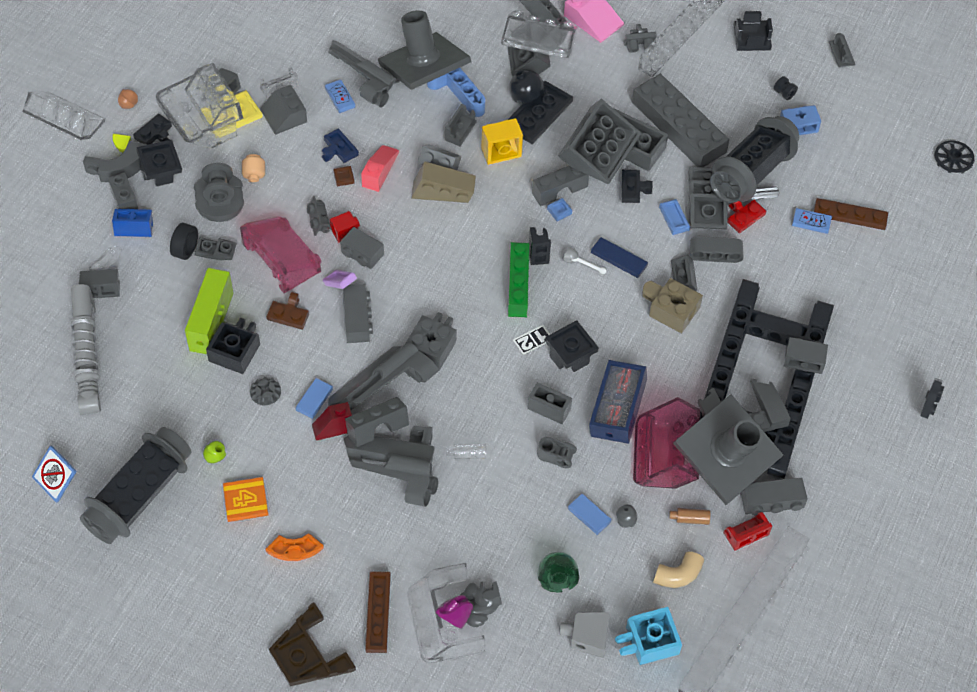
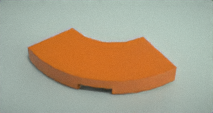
(294, 549)

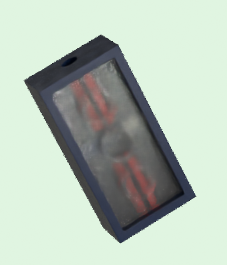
(618, 401)

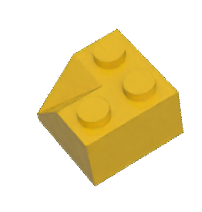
(501, 141)

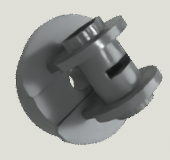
(218, 193)

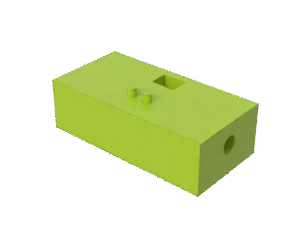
(209, 309)

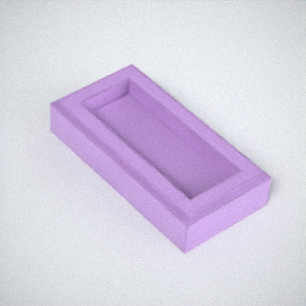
(339, 279)

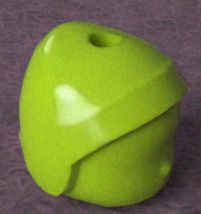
(214, 452)

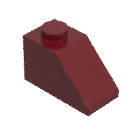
(332, 421)

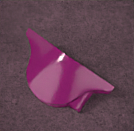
(456, 610)

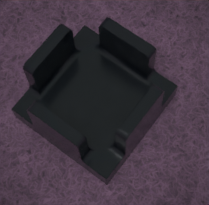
(753, 33)
(159, 162)
(571, 347)

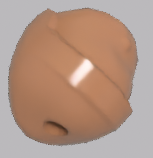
(127, 99)

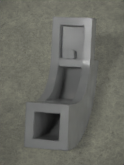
(126, 162)

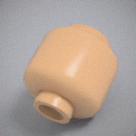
(253, 167)

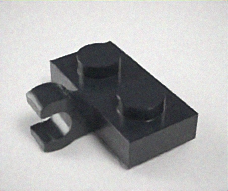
(153, 130)
(632, 186)
(933, 395)

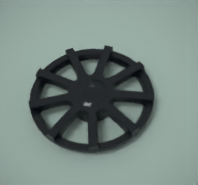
(954, 156)

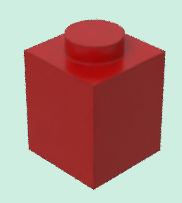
(342, 224)

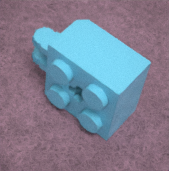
(650, 648)

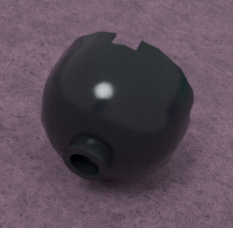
(525, 86)

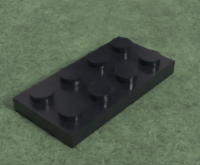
(540, 113)

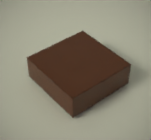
(344, 176)

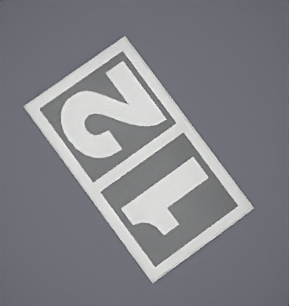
(531, 339)

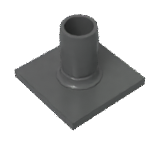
(424, 55)
(728, 449)

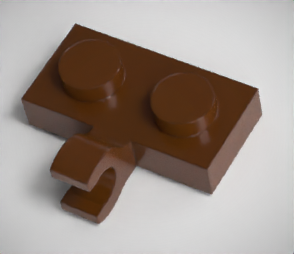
(288, 313)

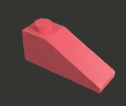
(378, 167)

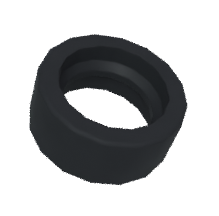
(183, 241)

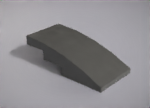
(705, 207)

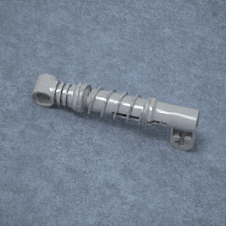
(83, 324)

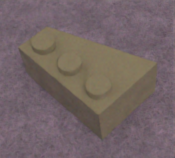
(442, 184)

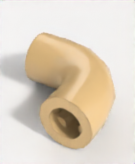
(682, 575)

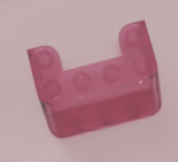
(655, 456)

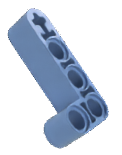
(463, 89)

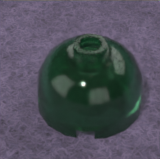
(558, 572)

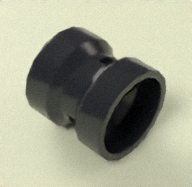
(786, 88)

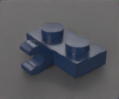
(338, 145)

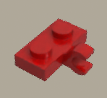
(745, 215)

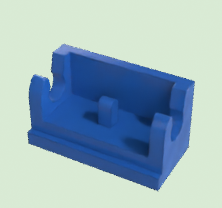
(132, 222)

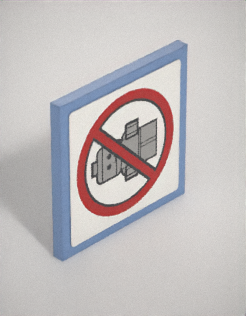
(54, 474)

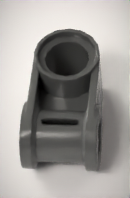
(557, 452)

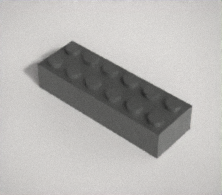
(680, 120)

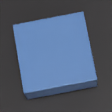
(559, 209)

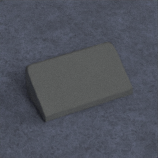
(684, 271)

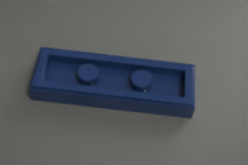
(619, 257)

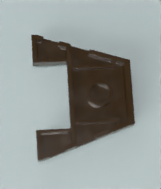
(300, 658)

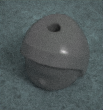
(626, 516)

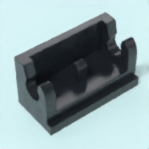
(539, 247)

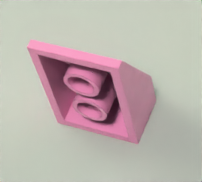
(593, 17)

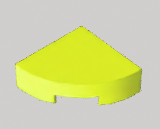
(121, 141)

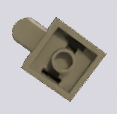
(664, 304)

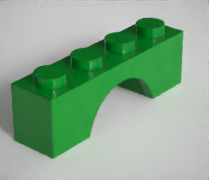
(518, 280)

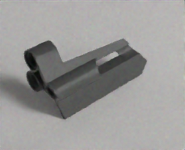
(378, 81)
(383, 371)
(403, 461)

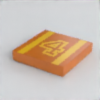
(245, 499)

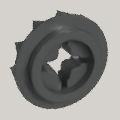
(268, 397)

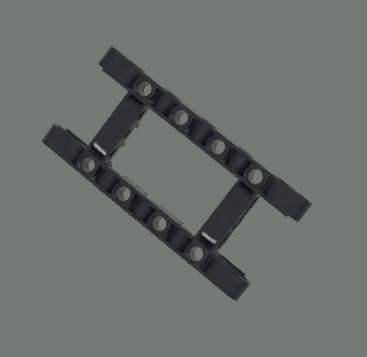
(779, 330)

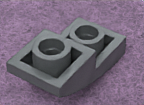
(215, 250)

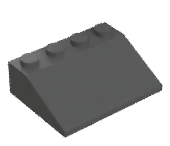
(600, 142)

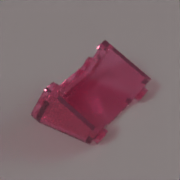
(281, 250)

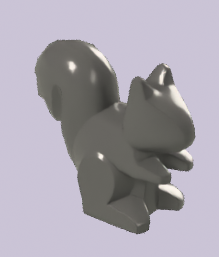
(485, 602)

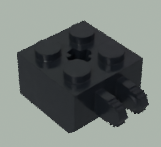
(233, 346)

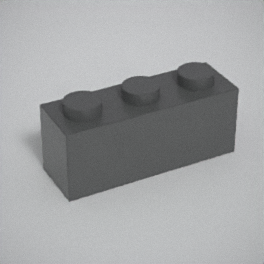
(357, 313)
(774, 496)

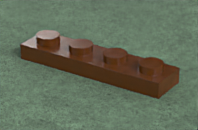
(852, 214)
(378, 612)

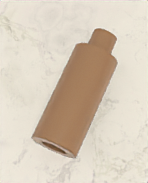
(691, 516)

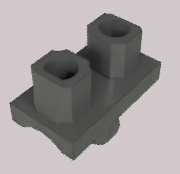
(639, 36)

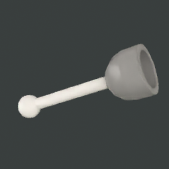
(572, 256)

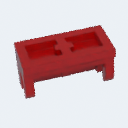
(748, 531)

